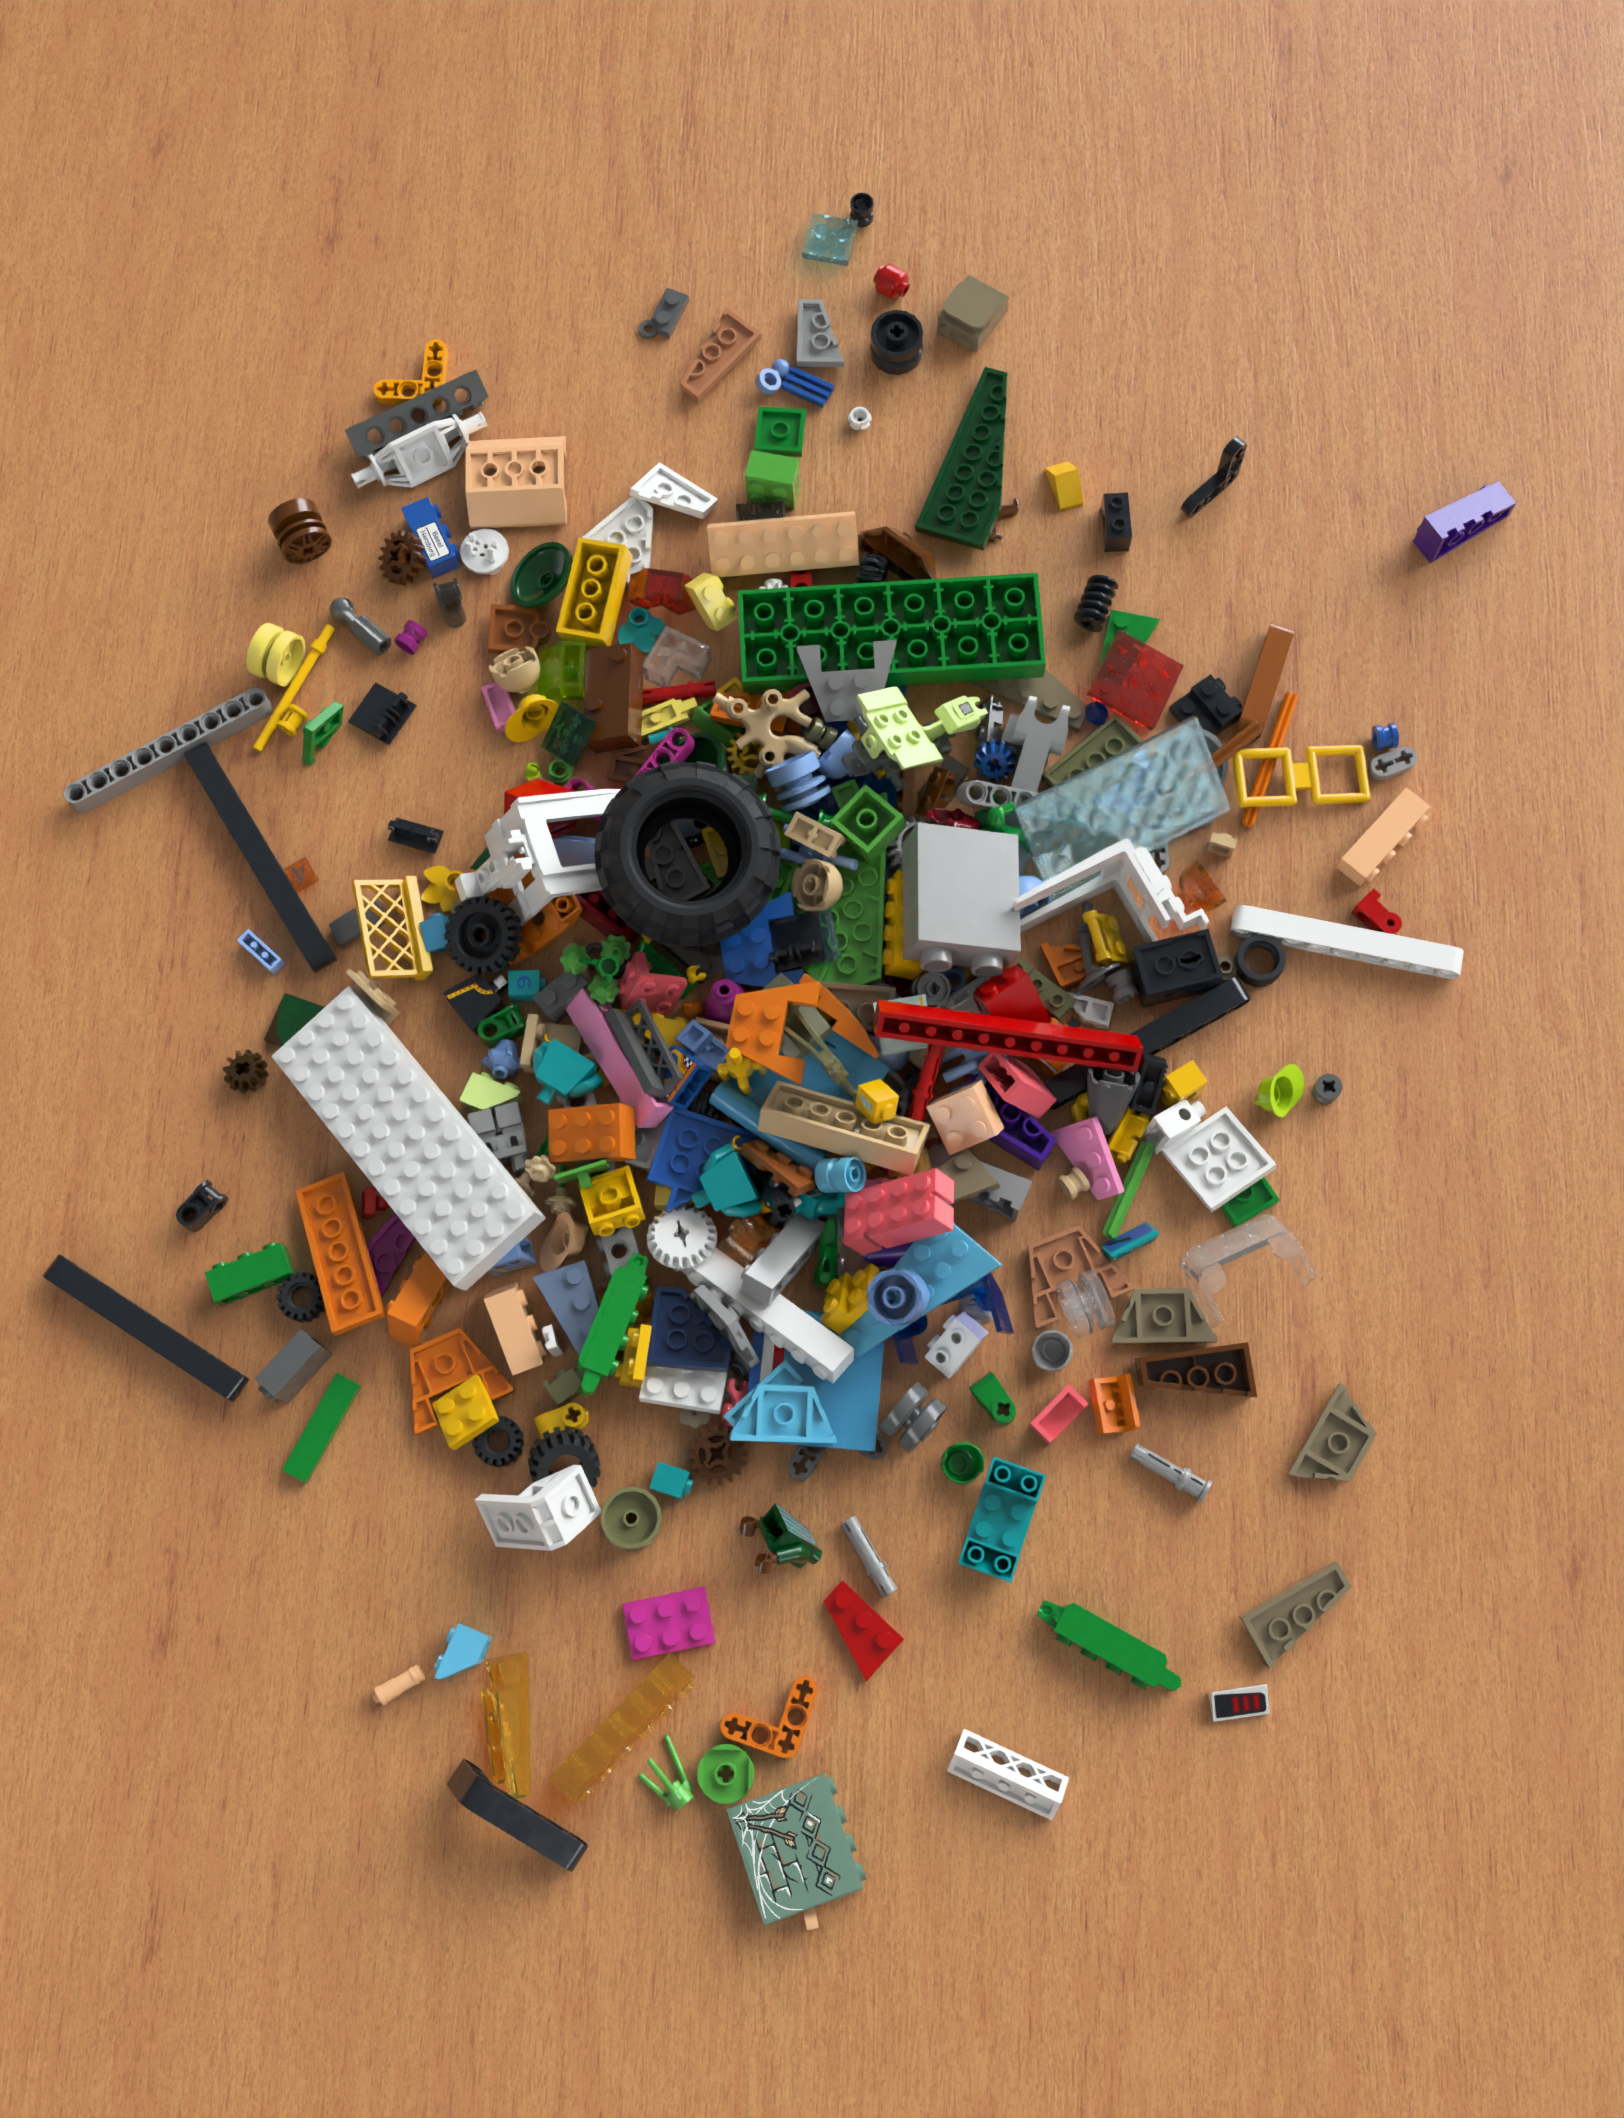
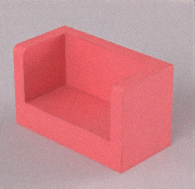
(1058, 1415)

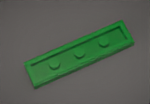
(321, 1428)

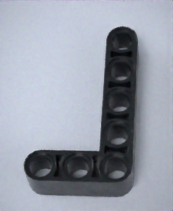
(515, 1818)

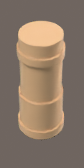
(398, 1685)

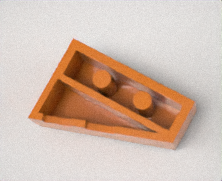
(416, 1301)

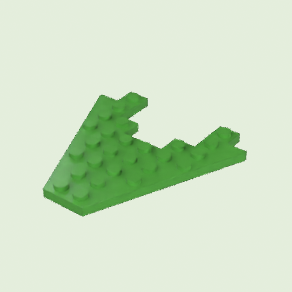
(856, 914)

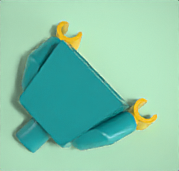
(564, 1072)
(728, 1184)

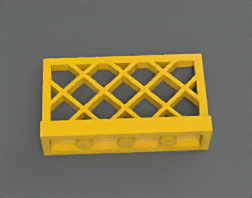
(412, 915)

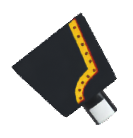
(477, 999)

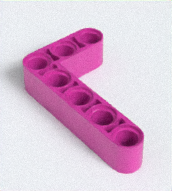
(664, 749)

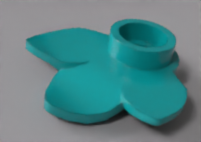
(642, 633)

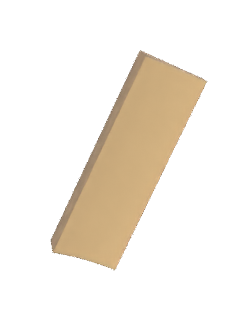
(841, 1128)

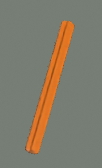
(1267, 765)

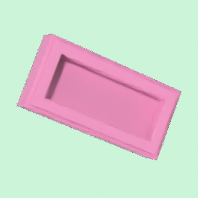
(498, 704)

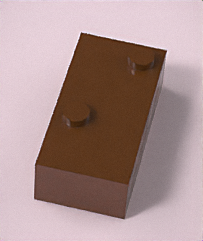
(614, 696)

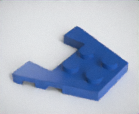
(748, 952)

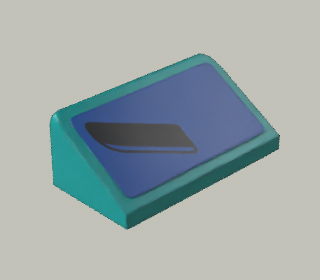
(1129, 1241)

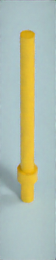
(317, 648)

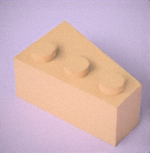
(515, 1328)

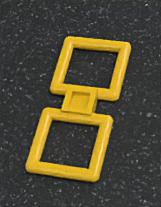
(1301, 776)

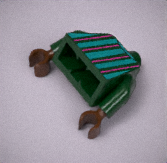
(785, 1538)

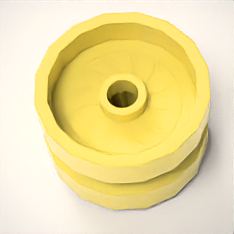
(275, 654)

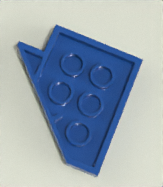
(685, 1148)

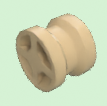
(1074, 1183)

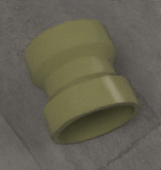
(820, 734)

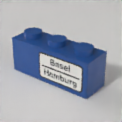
(424, 522)

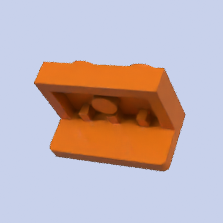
(1114, 1404)

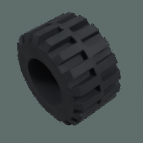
(560, 1444)

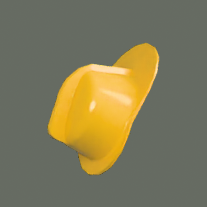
(531, 718)

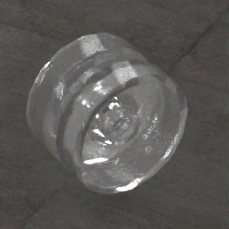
(1085, 1304)

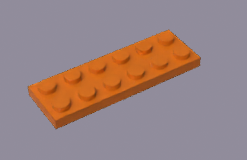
(340, 1253)

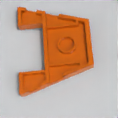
(759, 1026)
(444, 1365)

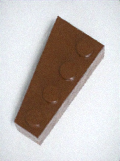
(1206, 1370)

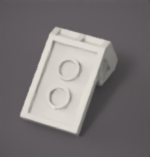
(543, 1514)

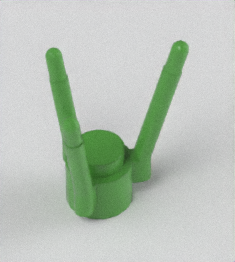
(677, 1793)

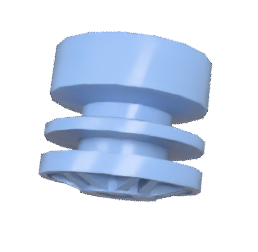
(798, 781)

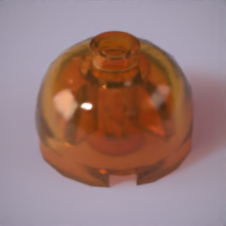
(1199, 888)

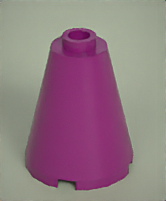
(720, 1001)

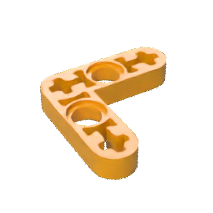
(419, 386)

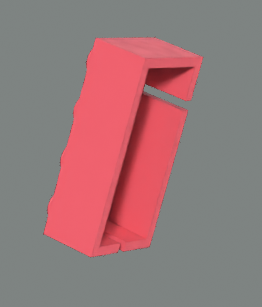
(899, 1212)

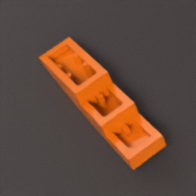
(846, 1023)

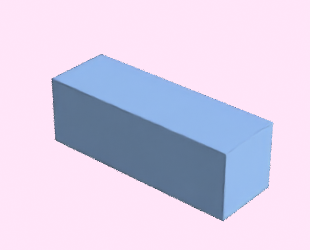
(261, 952)

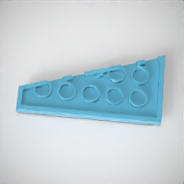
(947, 1267)

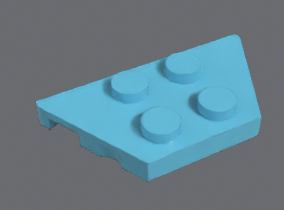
(783, 1415)

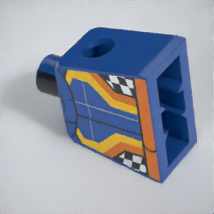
(694, 1072)

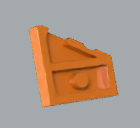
(1066, 963)

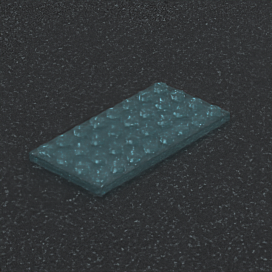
(1136, 795)

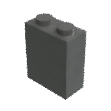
(292, 1367)

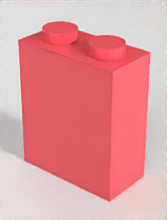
(1017, 1083)

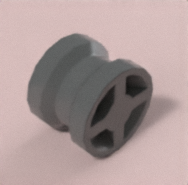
(1323, 1093)

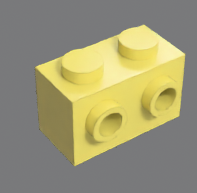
(710, 601)

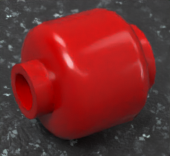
(891, 282)

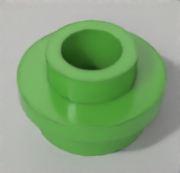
(558, 765)

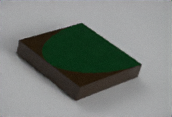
(290, 1018)

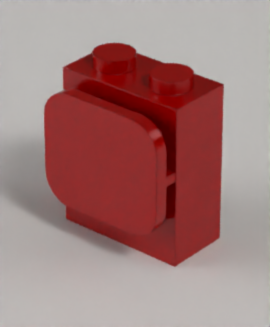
(541, 787)
(1011, 997)

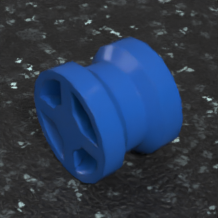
(1385, 736)

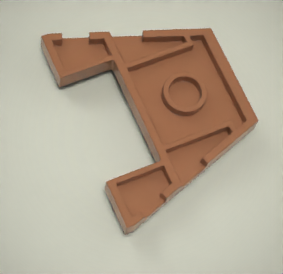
(1065, 1257)

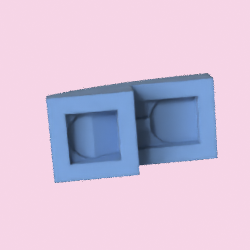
(703, 1044)

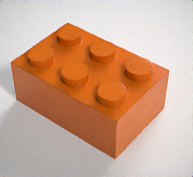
(591, 1134)

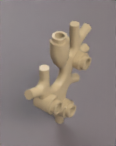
(758, 727)

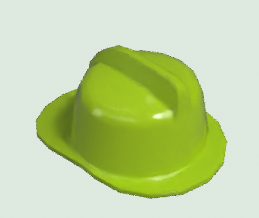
(1281, 1091)

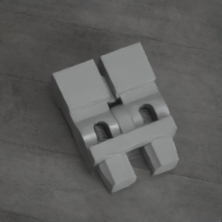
(503, 1133)

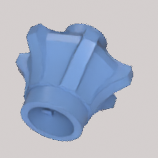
(503, 1059)

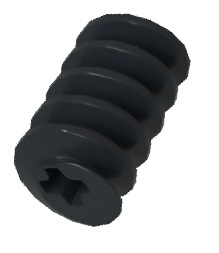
(1095, 602)

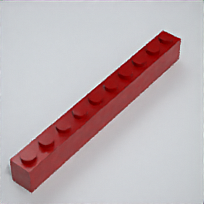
(1007, 1036)

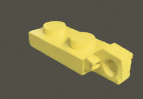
(666, 714)

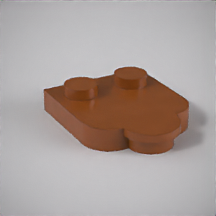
(516, 628)

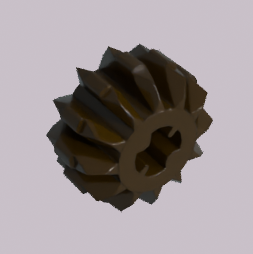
(243, 1081)

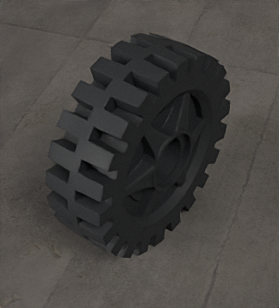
(500, 940)

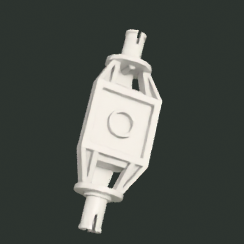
(420, 453)

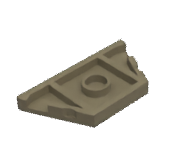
(1163, 1318)
(1335, 1442)

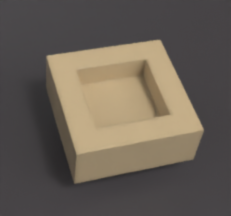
(1222, 844)

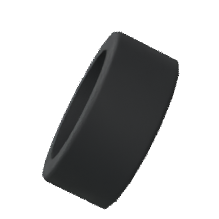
(1269, 944)

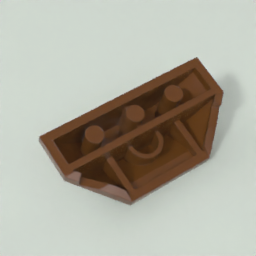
(904, 555)

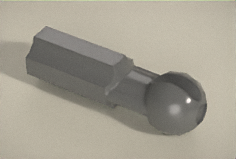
(361, 626)

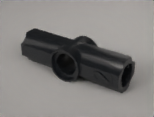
(776, 1196)

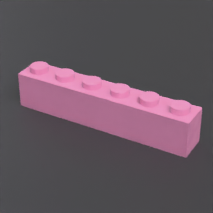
(600, 1037)

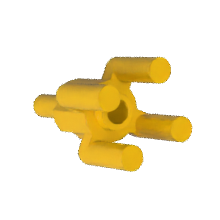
(740, 1069)

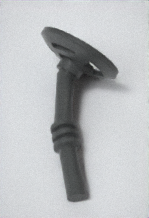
(1094, 974)

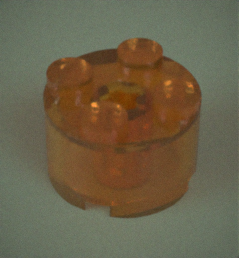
(747, 1239)

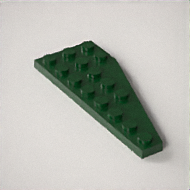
(970, 480)

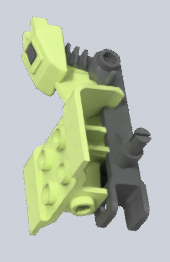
(899, 740)

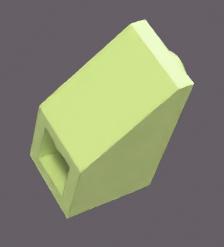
(485, 1093)

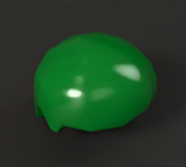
(962, 1462)

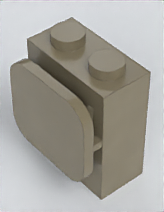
(972, 313)

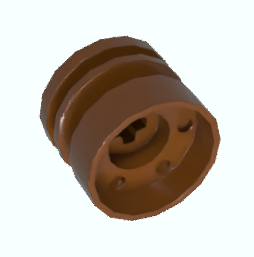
(299, 531)

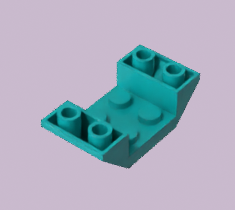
(1001, 1519)

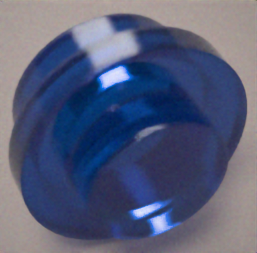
(1096, 713)

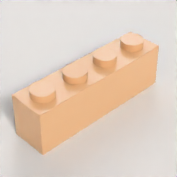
(1384, 835)

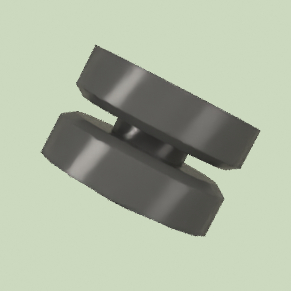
(917, 1420)

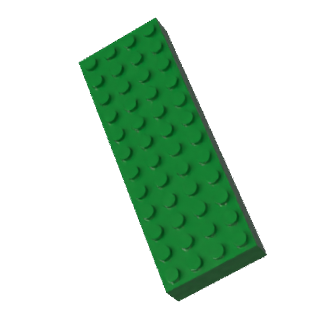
(940, 626)

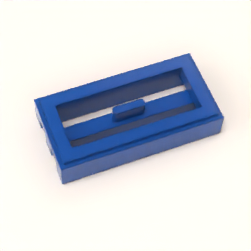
(809, 383)

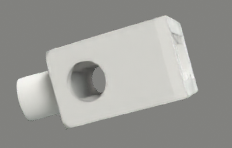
(1173, 1124)

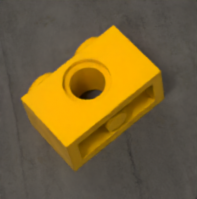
(1183, 1084)

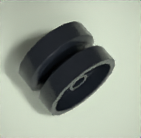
(896, 342)

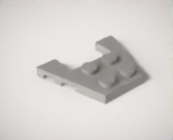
(838, 690)

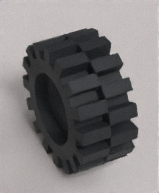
(286, 1297)
(505, 1456)

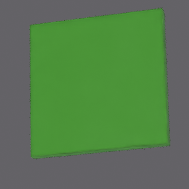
(582, 1173)

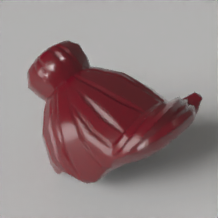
(952, 818)

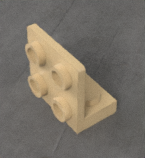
(380, 1001)
(534, 1036)

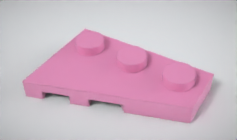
(1089, 1151)

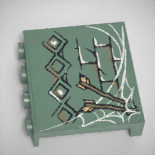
(796, 1848)

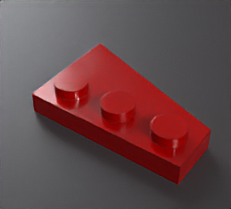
(863, 1630)

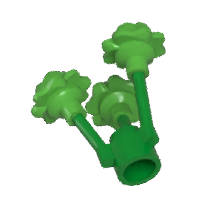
(613, 954)

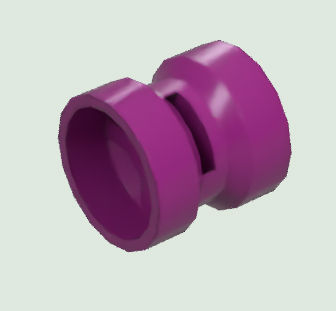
(411, 637)

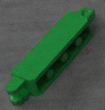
(610, 1323)
(1110, 1644)

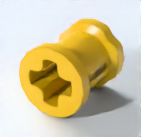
(292, 720)

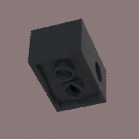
(1175, 967)

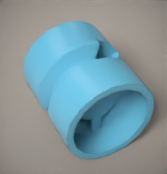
(840, 1175)

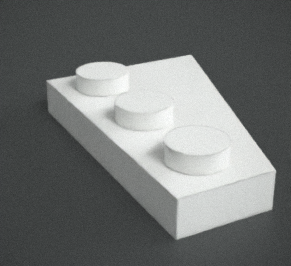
(673, 491)

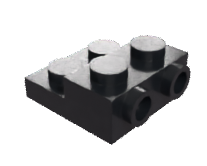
(1209, 704)

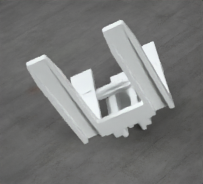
(526, 831)
(1116, 866)

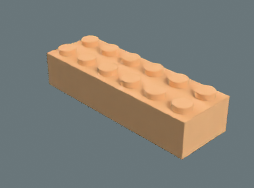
(783, 544)

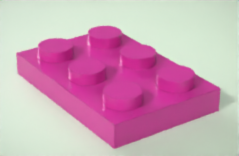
(669, 1623)

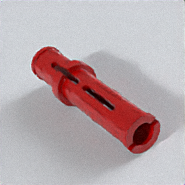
(682, 692)
(926, 1081)

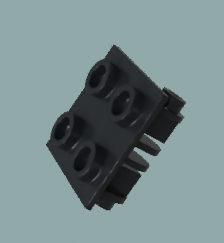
(382, 713)
(797, 941)

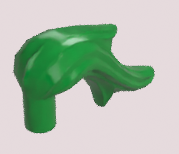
(996, 822)
(827, 1260)

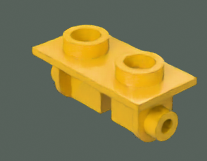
(1122, 1141)

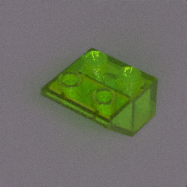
(563, 671)

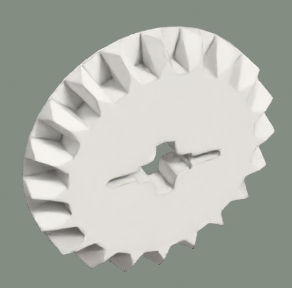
(669, 1249)

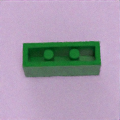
(249, 1273)

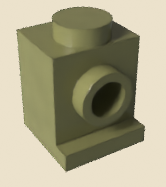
(564, 1386)

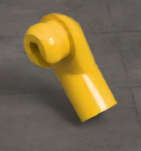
(1080, 1107)

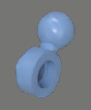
(769, 379)

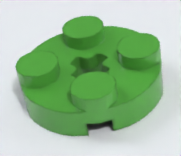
(713, 1784)

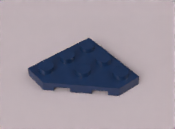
(685, 1335)

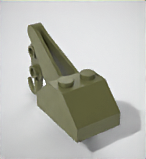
(804, 1032)

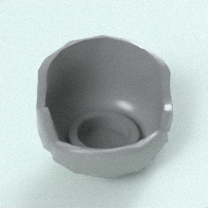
(1052, 1351)

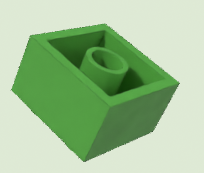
(772, 478)
(868, 823)

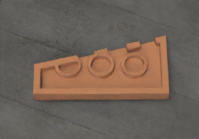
(724, 349)

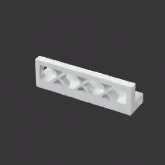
(1006, 1779)

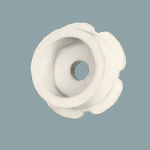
(859, 413)

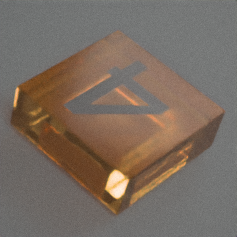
(301, 874)

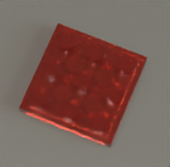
(1135, 680)

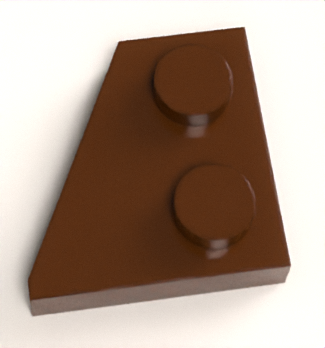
(626, 764)

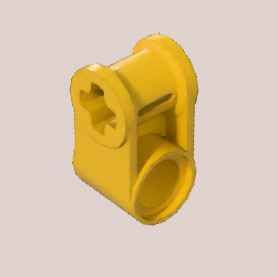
(561, 1417)

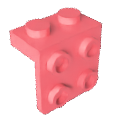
(657, 990)

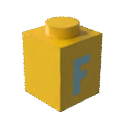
(876, 1101)

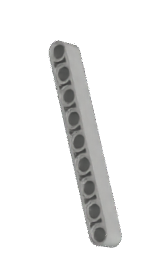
(156, 750)

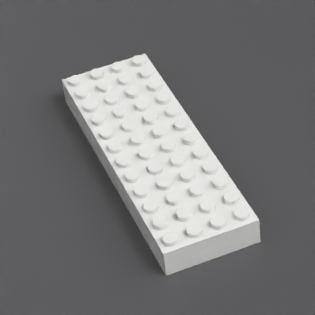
(408, 1139)

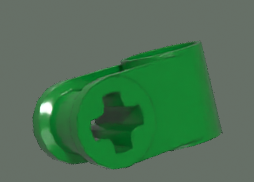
(503, 1024)
(991, 1395)

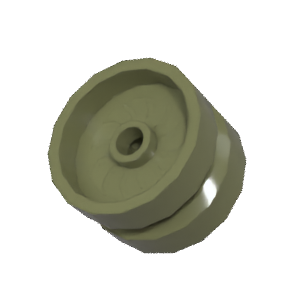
(624, 1503)

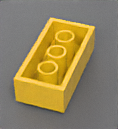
(594, 592)

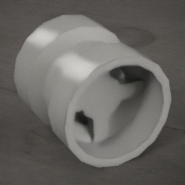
(1122, 986)

